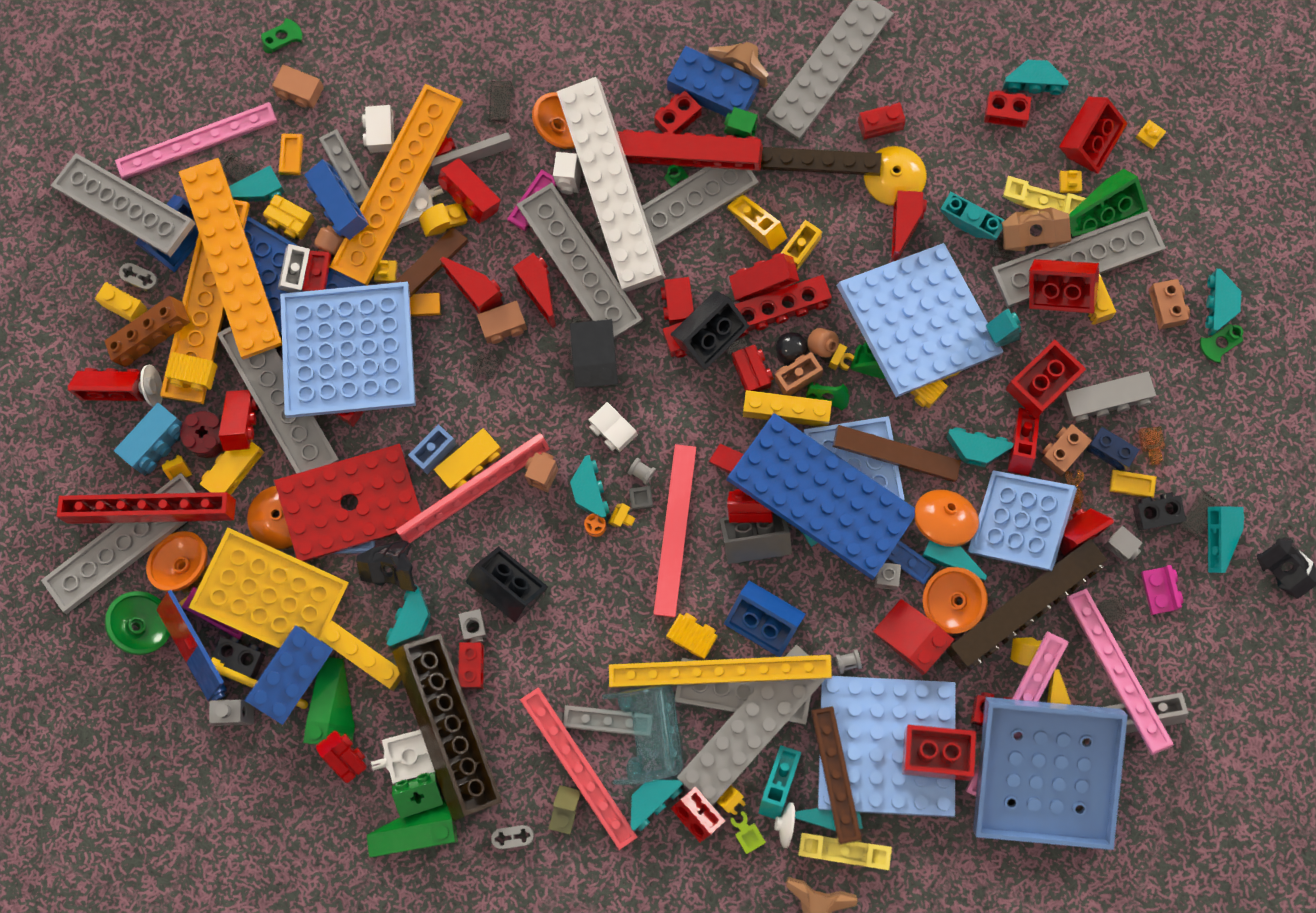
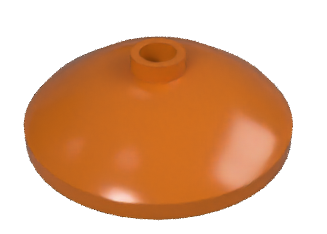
(551, 121)
(263, 525)
(943, 525)
(177, 561)
(941, 600)

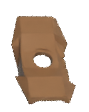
(741, 57)
(1054, 226)
(819, 902)

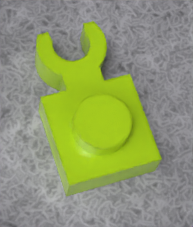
(749, 836)

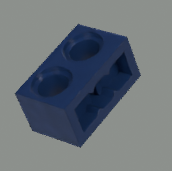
(1112, 449)

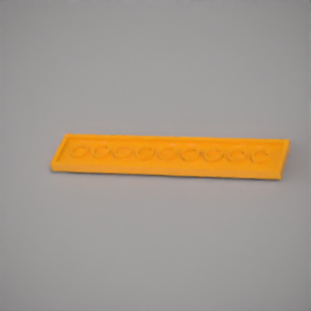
(397, 183)
(230, 259)
(205, 316)

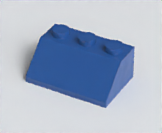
(187, 245)
(764, 618)

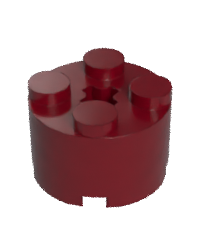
(196, 426)

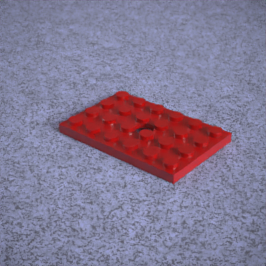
(314, 502)

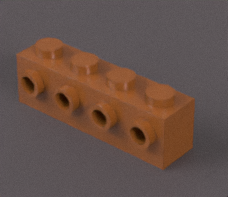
(147, 331)

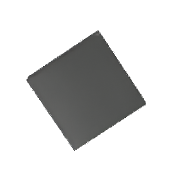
(641, 498)

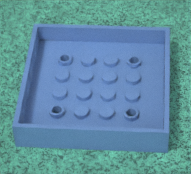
(1049, 773)

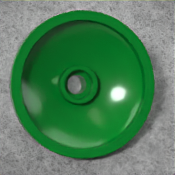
(139, 610)

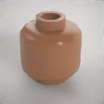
(328, 240)
(823, 342)

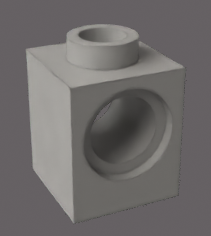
(1124, 544)
(888, 576)
(471, 617)

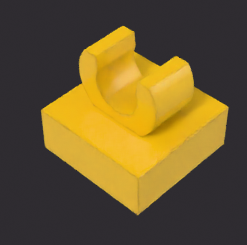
(1150, 134)
(1070, 181)
(386, 271)
(838, 358)
(175, 467)
(620, 516)
(730, 799)

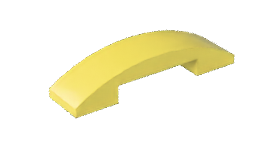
(1037, 198)
(852, 853)

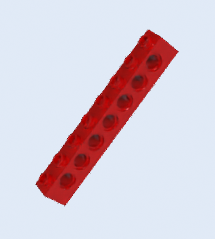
(815, 287)

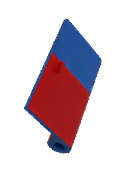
(191, 648)

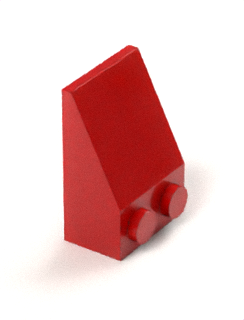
(907, 212)
(533, 278)
(476, 287)
(1083, 527)
(913, 636)

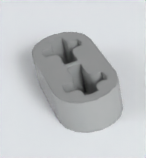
(136, 281)
(514, 842)

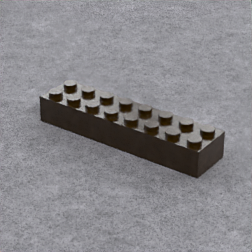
(1031, 601)
(446, 726)

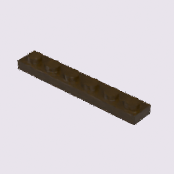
(821, 161)

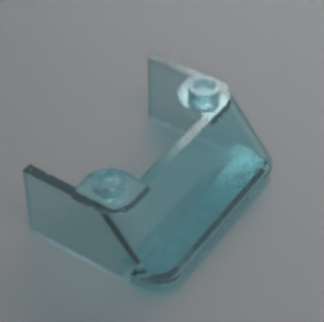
(656, 715)

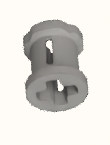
(641, 471)
(848, 661)

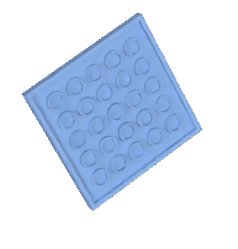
(919, 319)
(347, 350)
(871, 731)

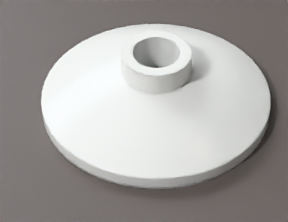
(150, 385)
(785, 824)

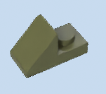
(565, 809)

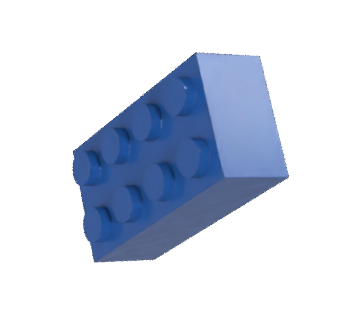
(712, 82)
(288, 674)

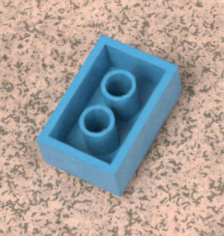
(150, 440)

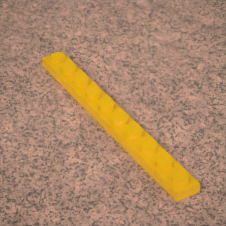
(720, 671)

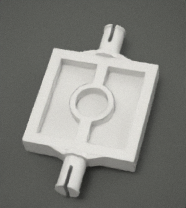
(420, 203)
(405, 757)

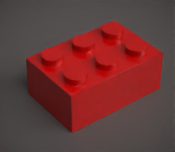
(1045, 379)
(939, 752)

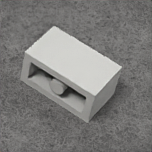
(379, 128)
(567, 172)
(293, 268)

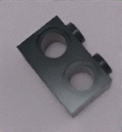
(1159, 514)
(237, 660)

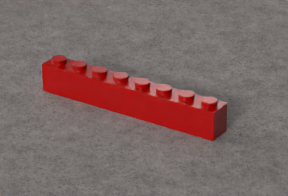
(692, 150)
(146, 508)

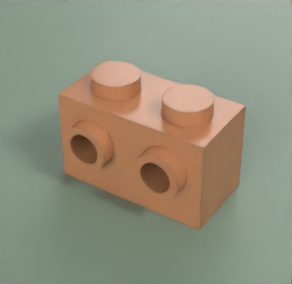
(297, 87)
(1169, 304)
(502, 322)
(798, 374)
(1066, 450)
(541, 471)

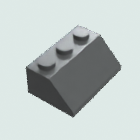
(755, 540)

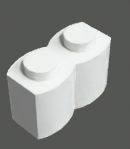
(612, 427)

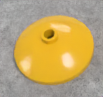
(910, 178)

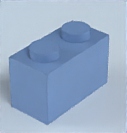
(432, 449)

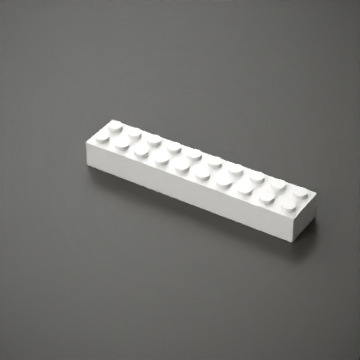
(611, 184)

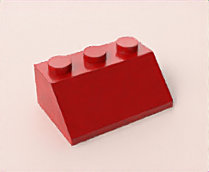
(1093, 133)
(1063, 286)
(106, 385)

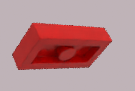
(316, 271)

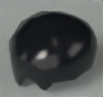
(790, 347)

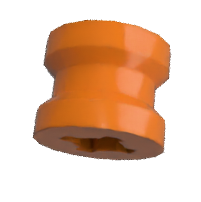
(592, 522)

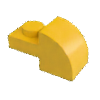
(441, 217)
(1024, 650)

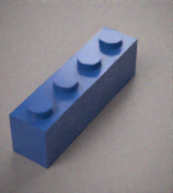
(336, 200)

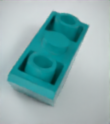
(1036, 77)
(971, 217)
(1223, 301)
(1004, 328)
(977, 447)
(588, 489)
(410, 619)
(651, 799)

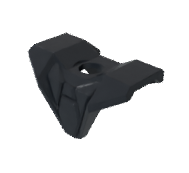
(373, 561)
(1296, 580)

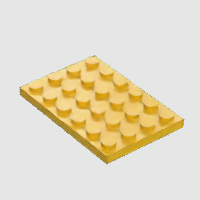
(266, 591)

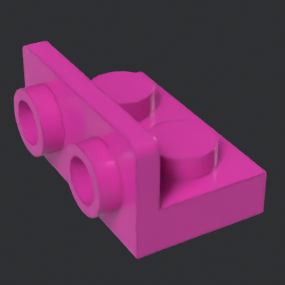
(1162, 590)

